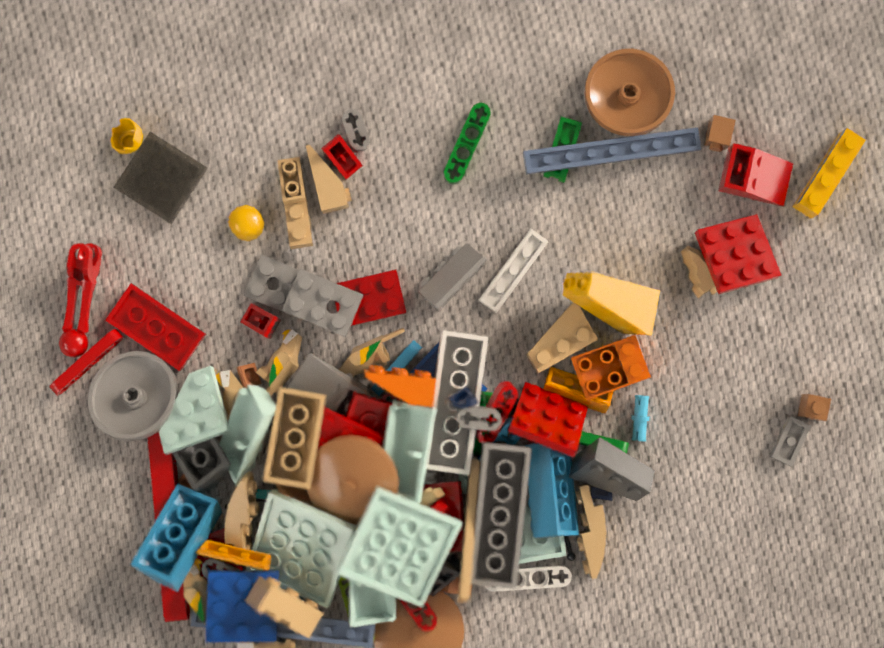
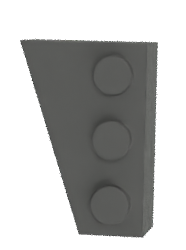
(612, 470)

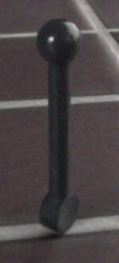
(570, 556)

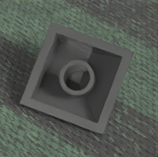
(203, 464)

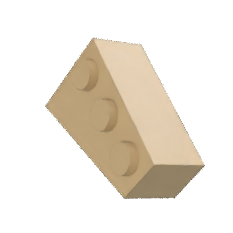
(562, 339)
(284, 606)

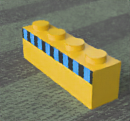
(829, 173)

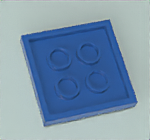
(227, 612)

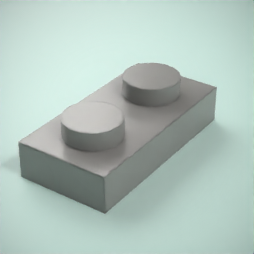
(790, 441)

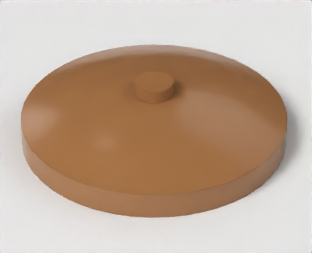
(629, 92)
(347, 476)
(406, 634)

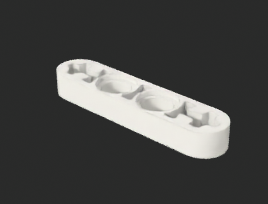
(527, 582)

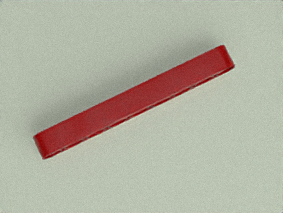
(164, 480)

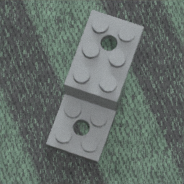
(303, 295)

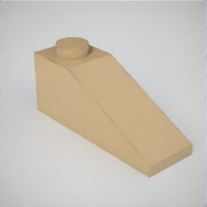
(328, 186)

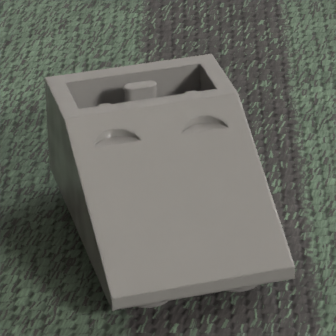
(324, 379)

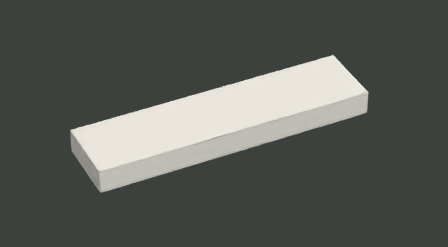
(513, 271)

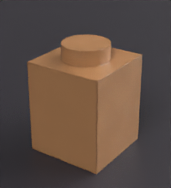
(719, 133)
(814, 407)

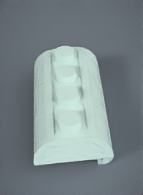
(248, 427)
(408, 445)
(369, 605)

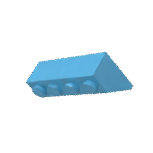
(551, 493)
(177, 536)

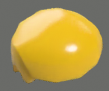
(126, 137)
(246, 222)

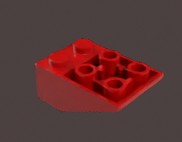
(755, 175)

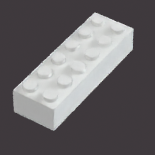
(458, 365)

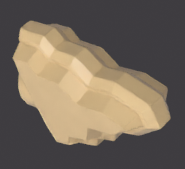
(698, 272)

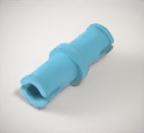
(640, 418)

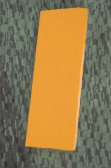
(568, 386)
(235, 554)

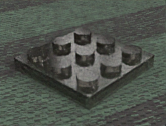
(160, 177)

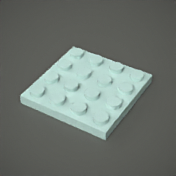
(303, 546)
(399, 547)

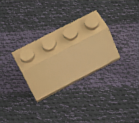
(294, 438)

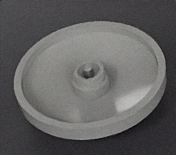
(132, 395)

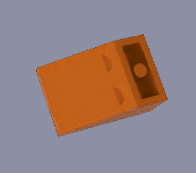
(610, 367)
(413, 388)

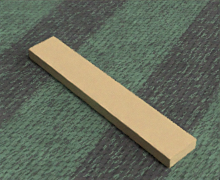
(469, 532)

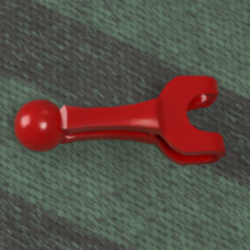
(81, 272)

